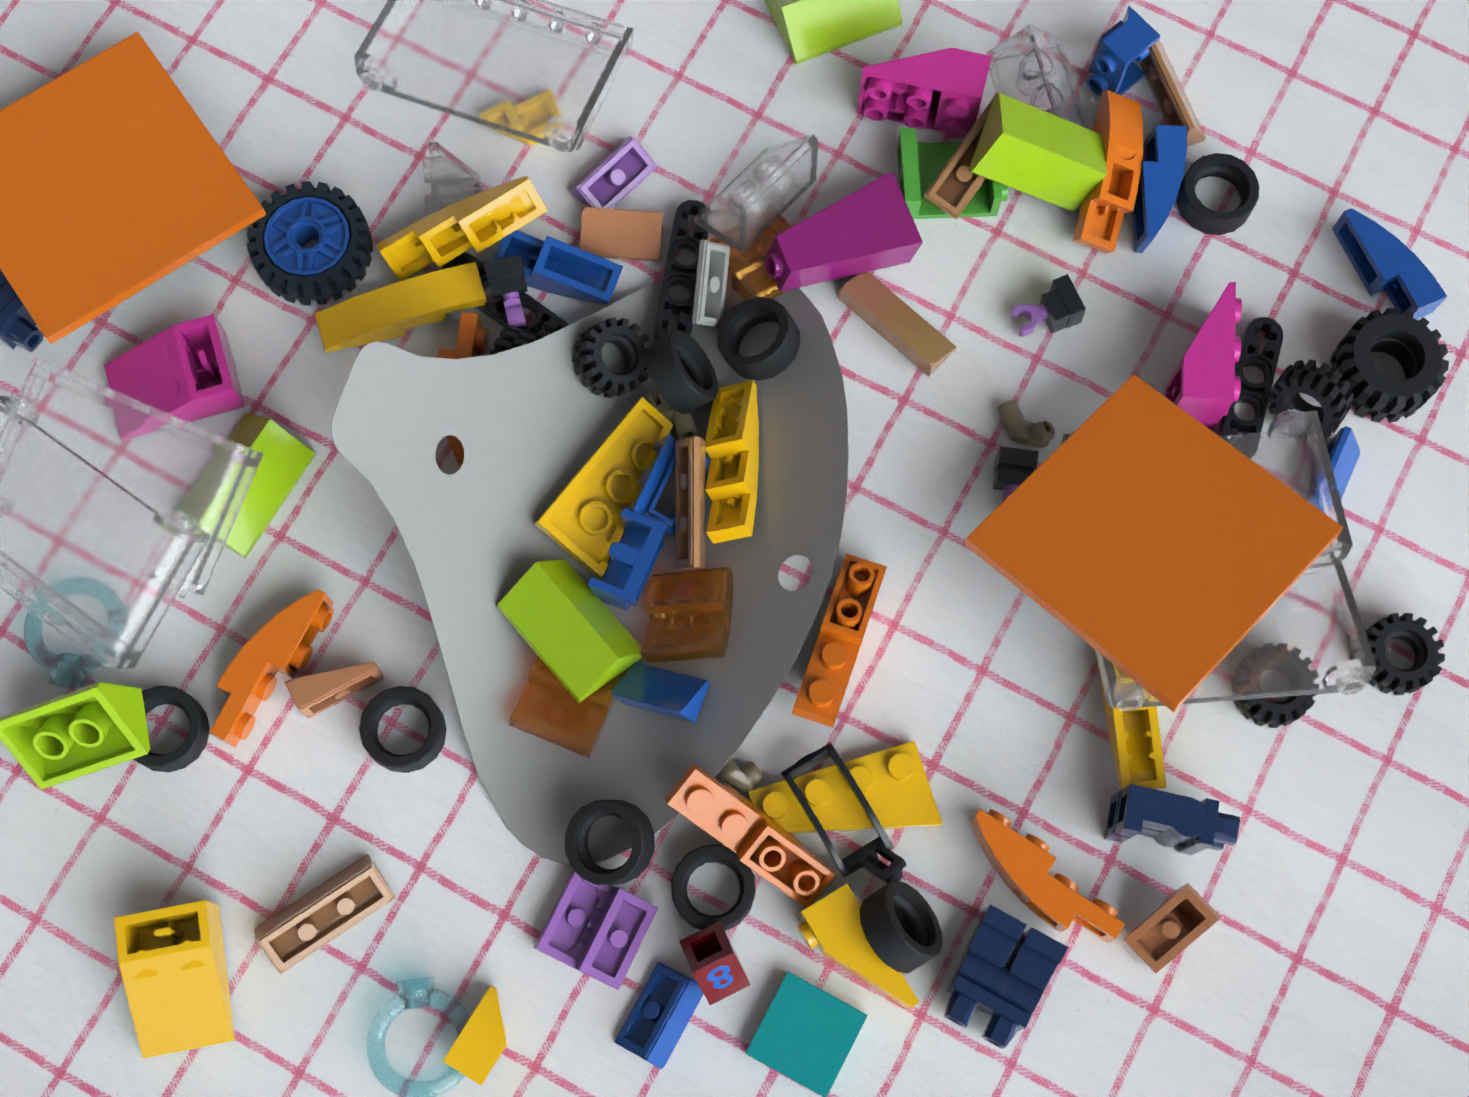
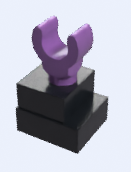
(508, 281)
(1059, 308)
(1013, 468)

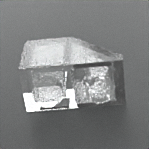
(449, 179)

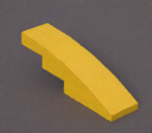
(462, 225)
(400, 306)
(734, 462)
(1135, 745)

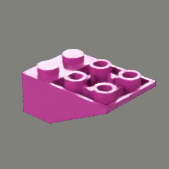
(926, 90)
(181, 371)
(1206, 376)

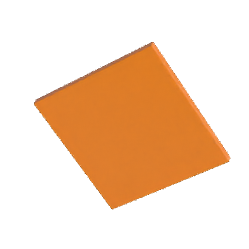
(109, 187)
(1153, 540)

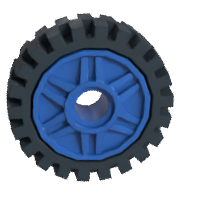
(318, 270)

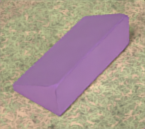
(614, 175)

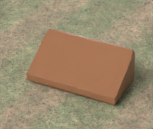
(622, 233)

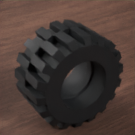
(1410, 345)

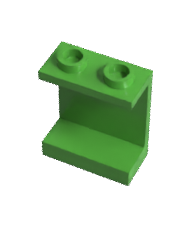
(920, 166)

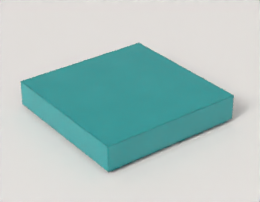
(806, 1034)

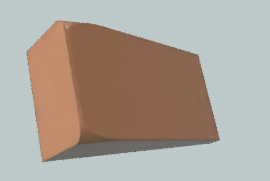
(325, 689)

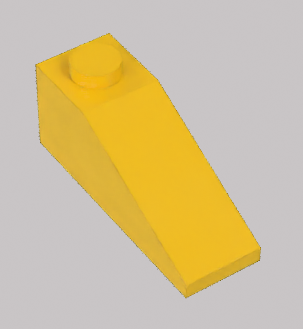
(837, 931)

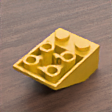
(176, 977)

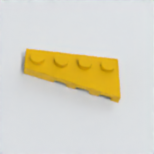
(589, 508)
(889, 780)

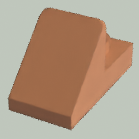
(1172, 927)

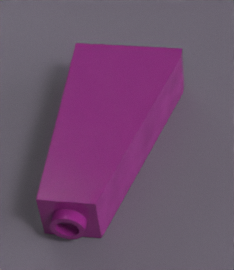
(847, 238)

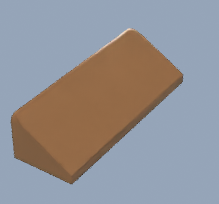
(1170, 93)
(954, 184)
(896, 322)
(690, 503)
(323, 913)

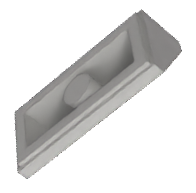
(710, 284)

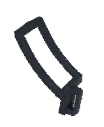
(864, 856)

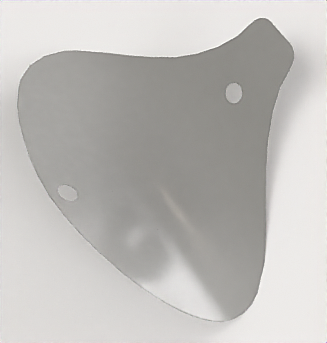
(475, 536)

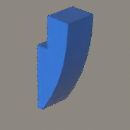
(1159, 181)
(1388, 265)
(562, 267)

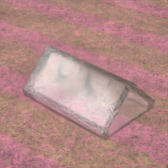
(1037, 72)
(761, 192)

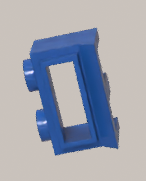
(1117, 49)
(653, 482)
(631, 561)

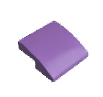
(596, 929)

